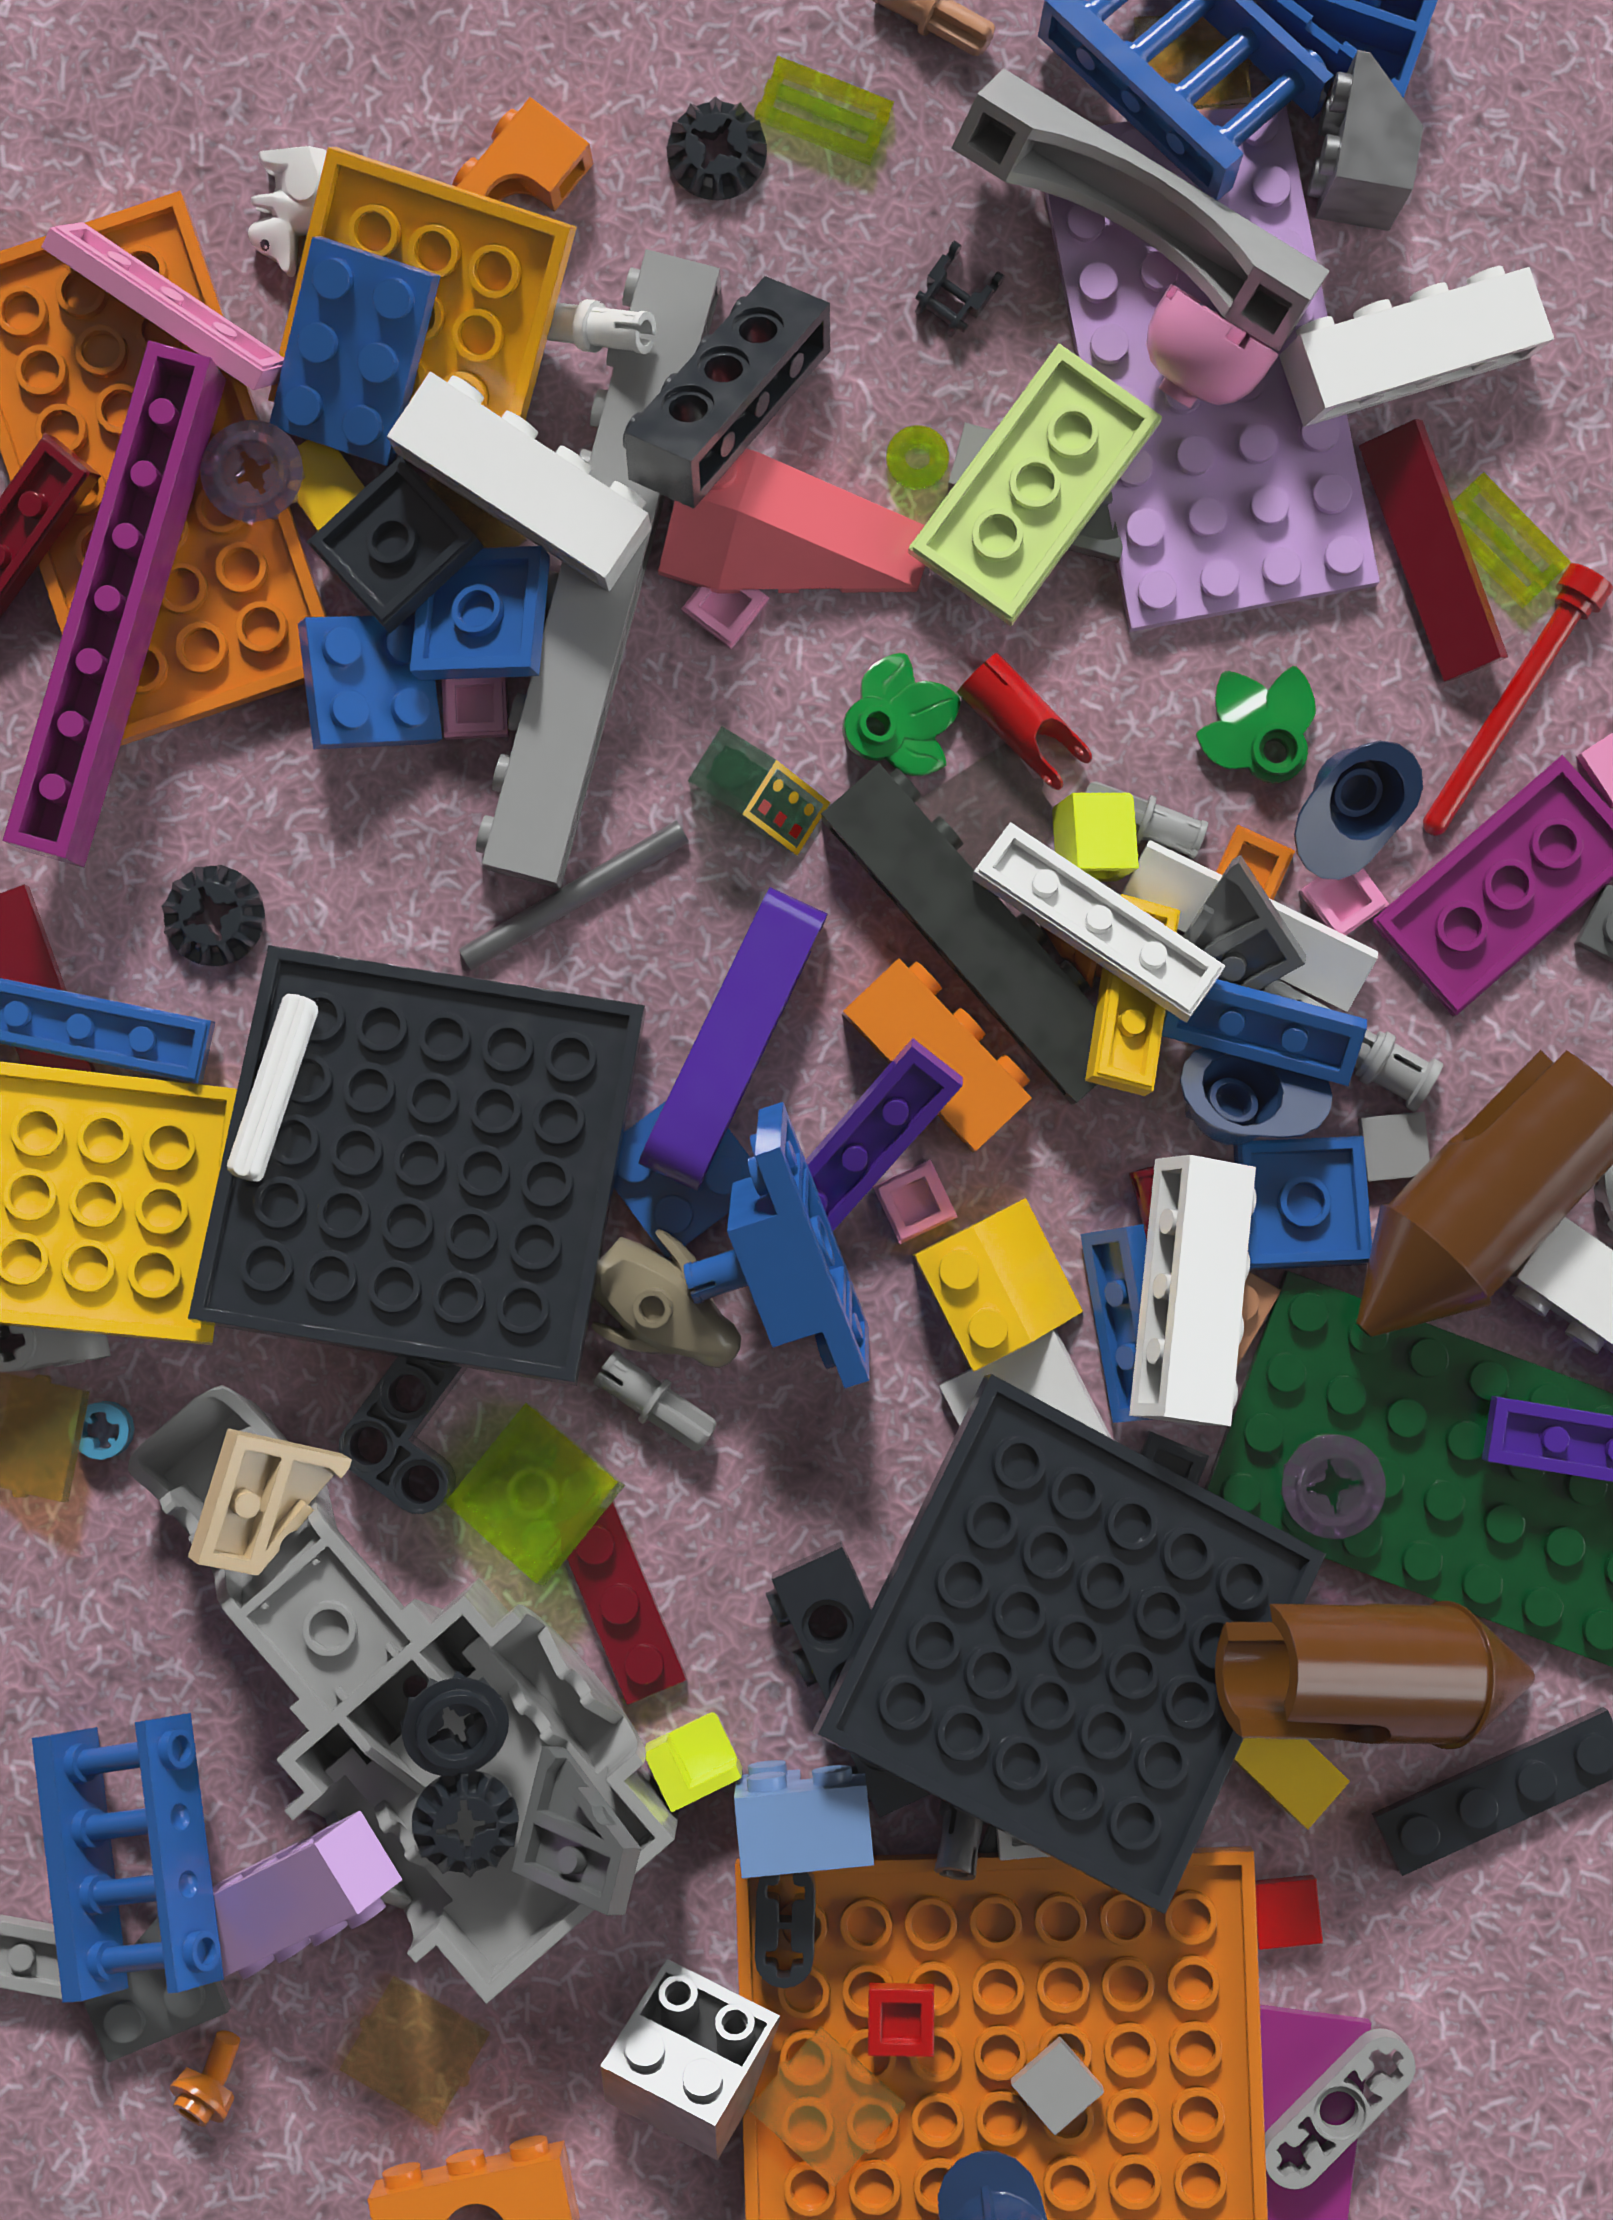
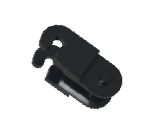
(938, 279)

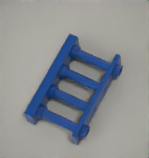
(1166, 110)
(81, 1861)

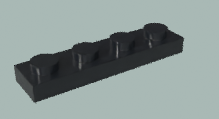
(1498, 1792)

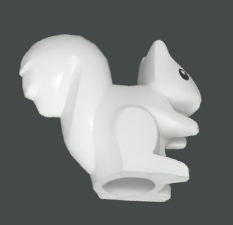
(291, 205)

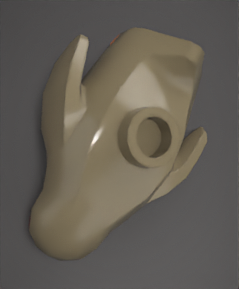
(657, 1308)

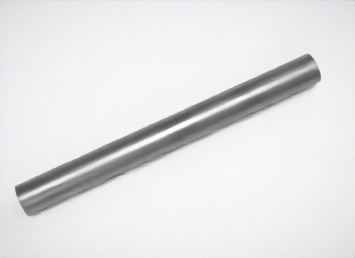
(573, 895)

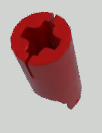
(1019, 716)

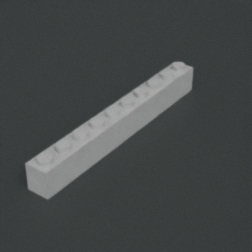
(586, 625)

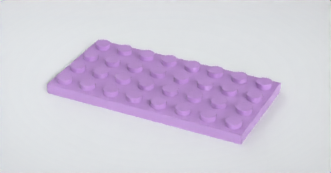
(1231, 497)

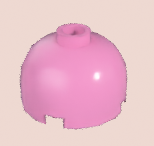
(1203, 352)

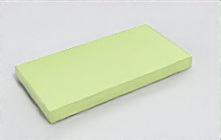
(1034, 484)

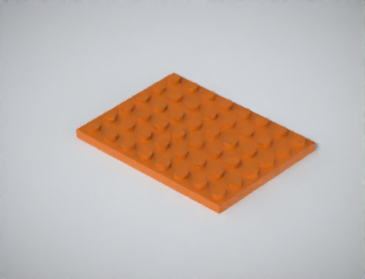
(1016, 1960)

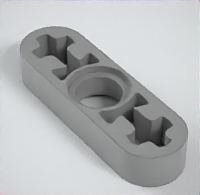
(1339, 2137)

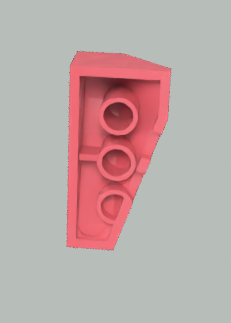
(788, 533)

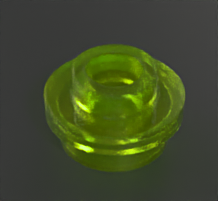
(923, 438)

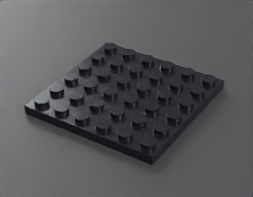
(429, 1170)
(1062, 1643)

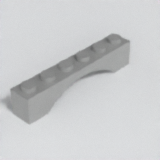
(1050, 148)

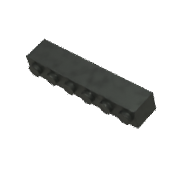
(969, 925)

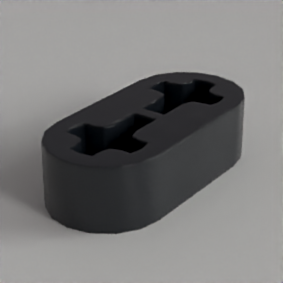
(801, 1925)

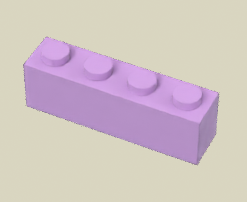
(302, 1895)

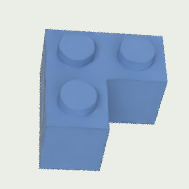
(802, 1823)

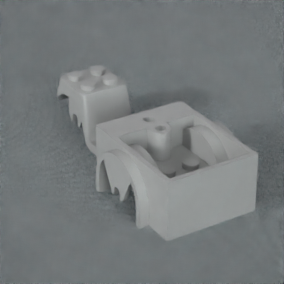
(347, 1656)

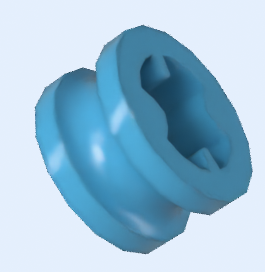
(115, 1415)

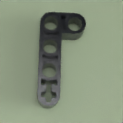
(401, 1432)

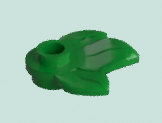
(910, 715)
(1256, 716)

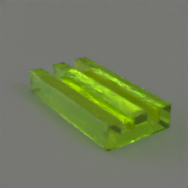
(830, 87)
(1524, 526)

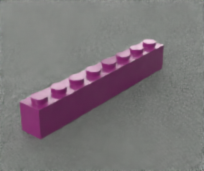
(115, 605)

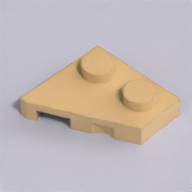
(258, 1499)

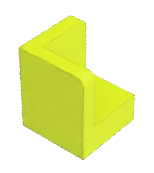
(1097, 834)
(693, 1761)

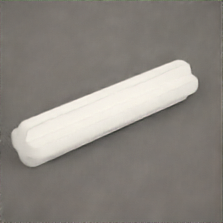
(272, 1087)

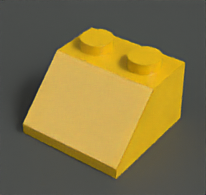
(998, 1284)

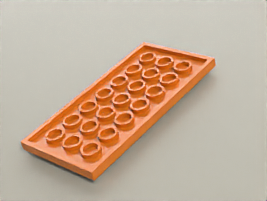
(70, 374)

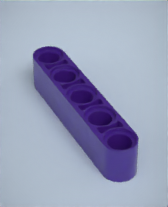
(732, 1039)

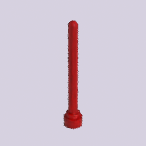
(1579, 595)

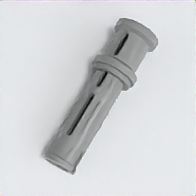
(1382, 1059)

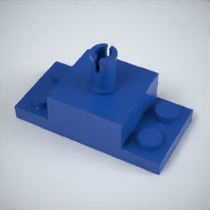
(787, 1254)

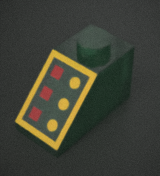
(757, 791)

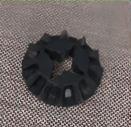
(726, 175)
(239, 929)
(443, 1751)
(440, 1806)

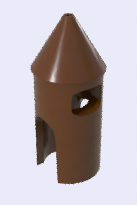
(1489, 1196)
(1367, 1674)

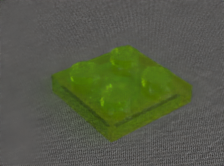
(535, 1494)

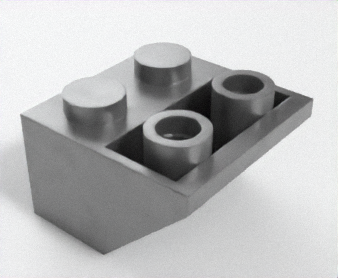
(1367, 149)
(689, 2058)

